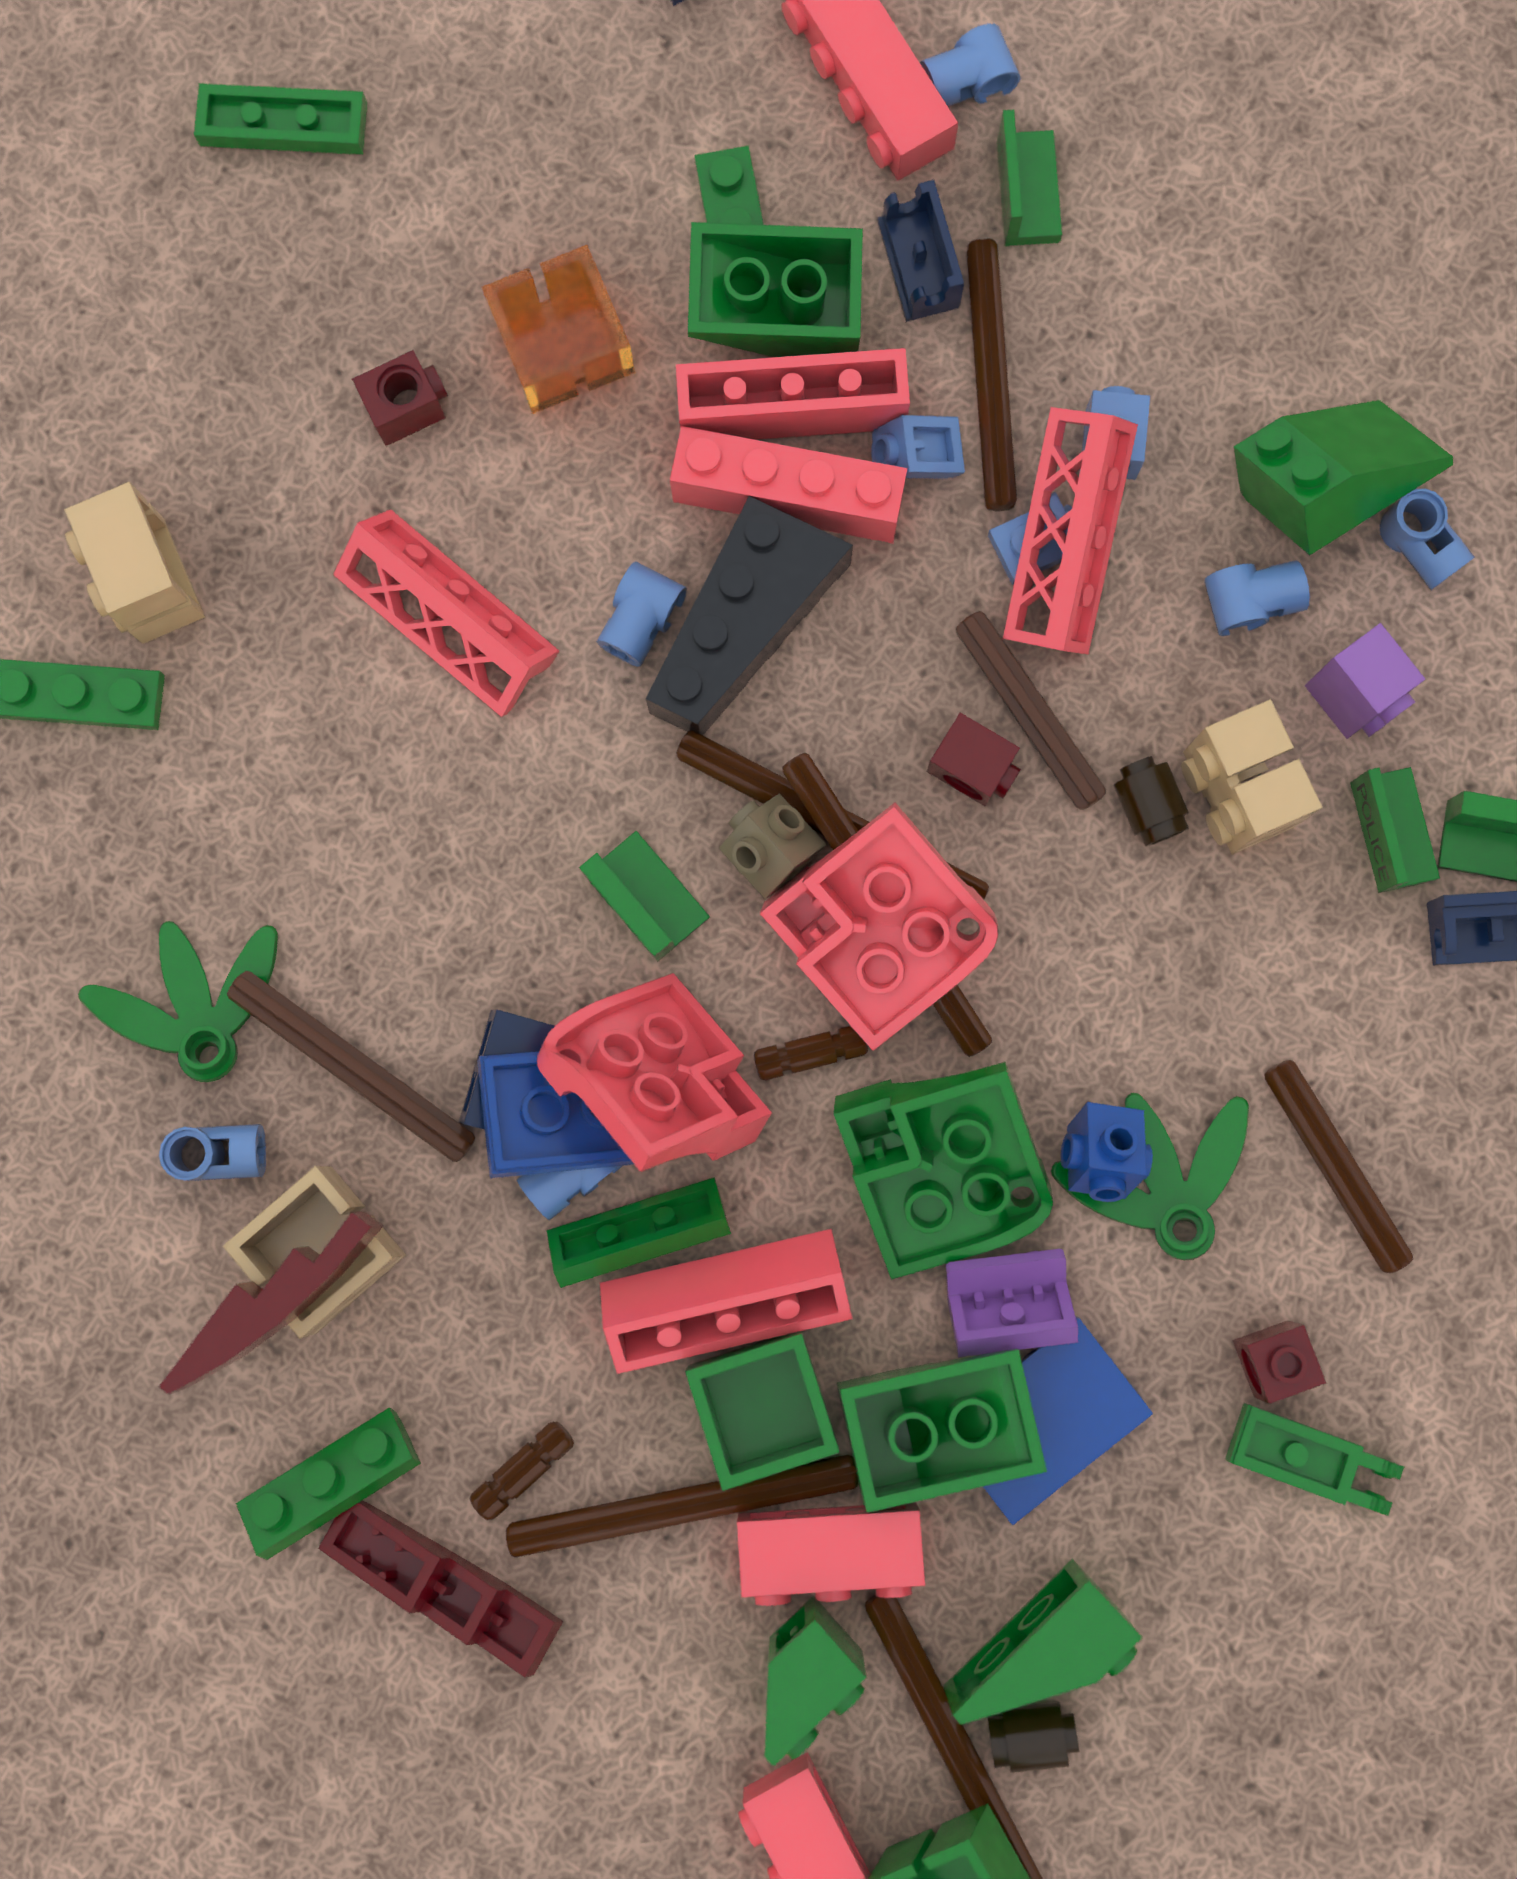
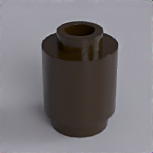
(1151, 801)
(1033, 1737)

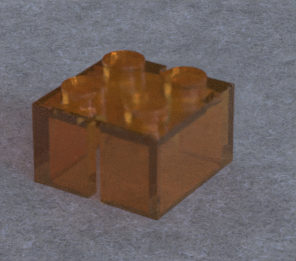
(563, 338)

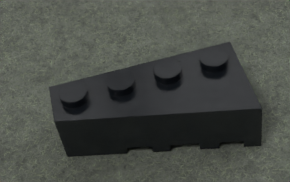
(749, 604)

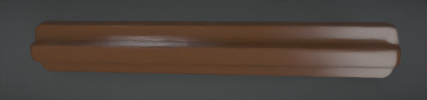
(1030, 710)
(1338, 1167)

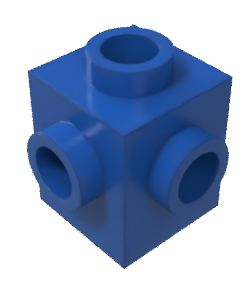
(1106, 1151)

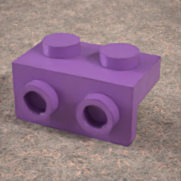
(1010, 1302)

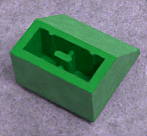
(809, 1674)

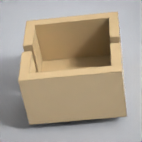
(132, 564)
(1236, 752)
(310, 1217)

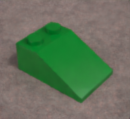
(776, 288)
(1334, 469)
(940, 1428)
(1049, 1647)

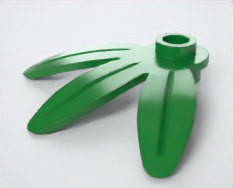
(187, 986)
(1170, 1195)

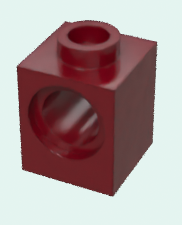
(381, 386)
(975, 761)
(1279, 1361)

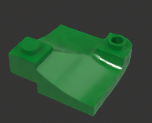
(942, 1166)

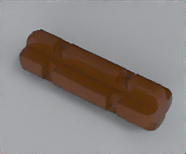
(809, 1053)
(521, 1470)

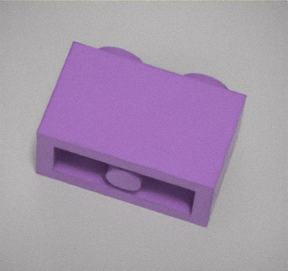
(1366, 683)

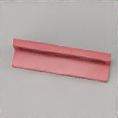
(1089, 533)
(446, 599)

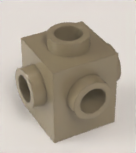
(770, 844)

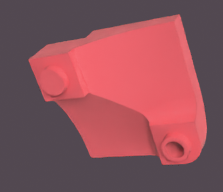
(882, 926)
(655, 1074)

